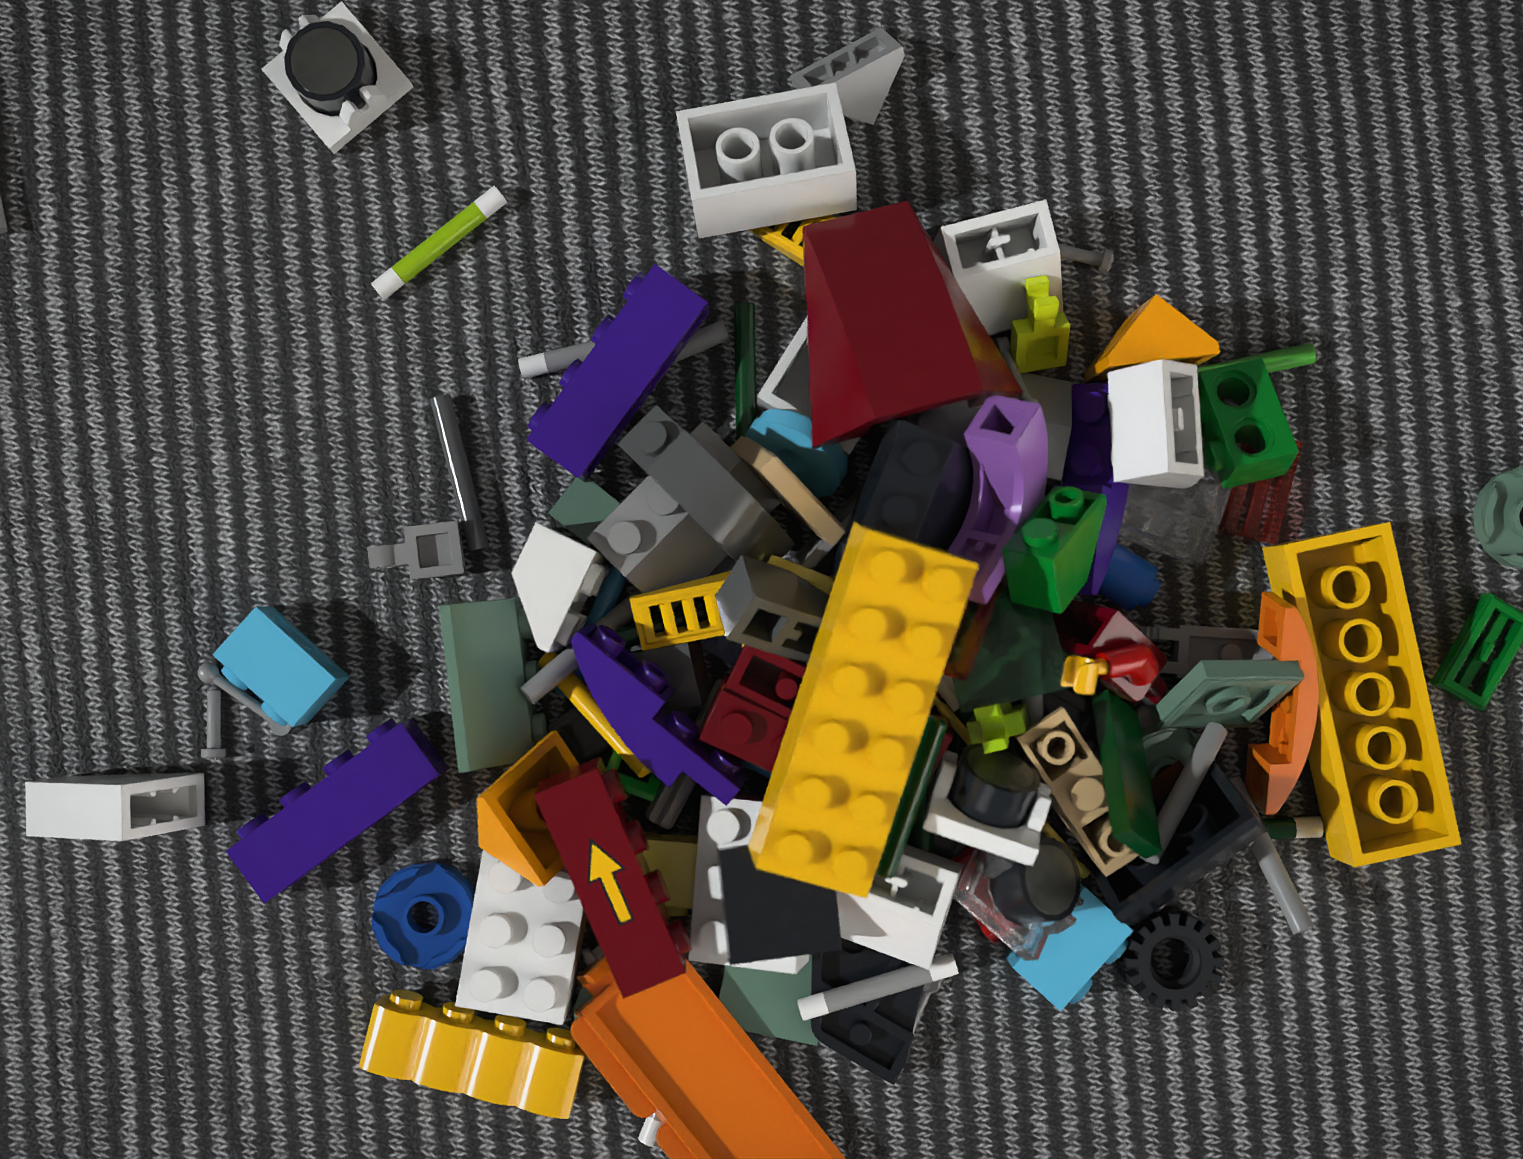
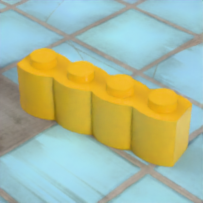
(473, 1055)

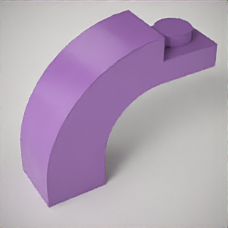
(1008, 484)

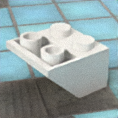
(995, 256)
(1156, 424)
(554, 583)
(903, 912)

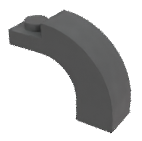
(704, 488)

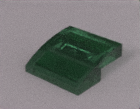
(1015, 658)

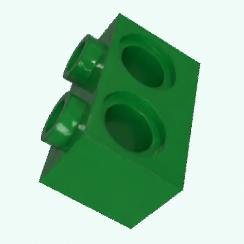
(1255, 422)

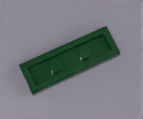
(1125, 775)

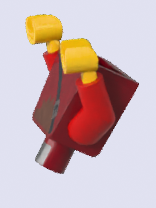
(1109, 654)

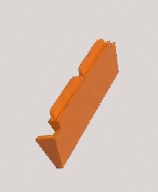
(694, 1068)

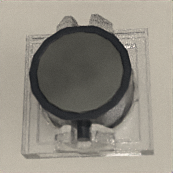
(1031, 896)

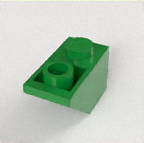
(1054, 549)

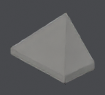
(861, 73)

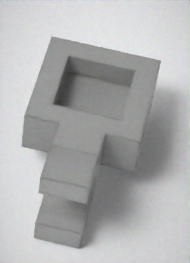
(429, 551)

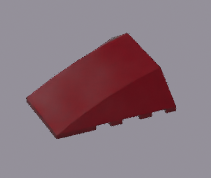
(889, 326)

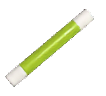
(439, 242)

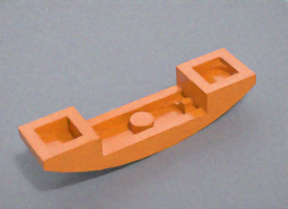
(1276, 765)

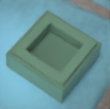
(583, 508)

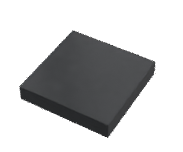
(772, 913)

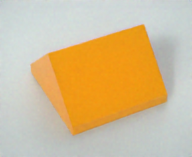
(1153, 334)
(510, 818)

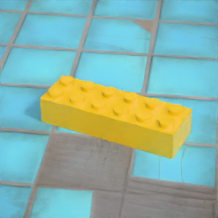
(860, 710)
(1375, 728)

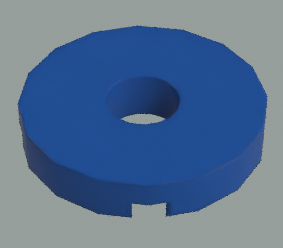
(393, 918)

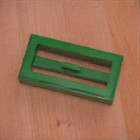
(1464, 643)

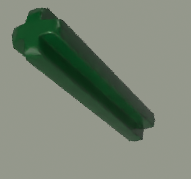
(911, 796)

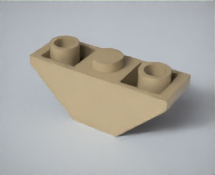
(1077, 787)

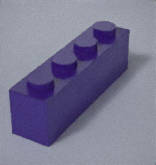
(618, 372)
(336, 809)

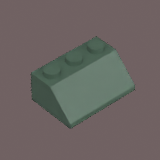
(485, 668)

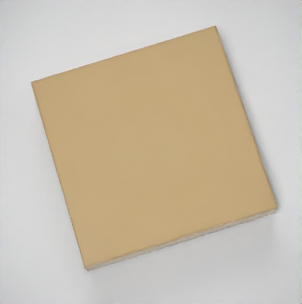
(789, 490)

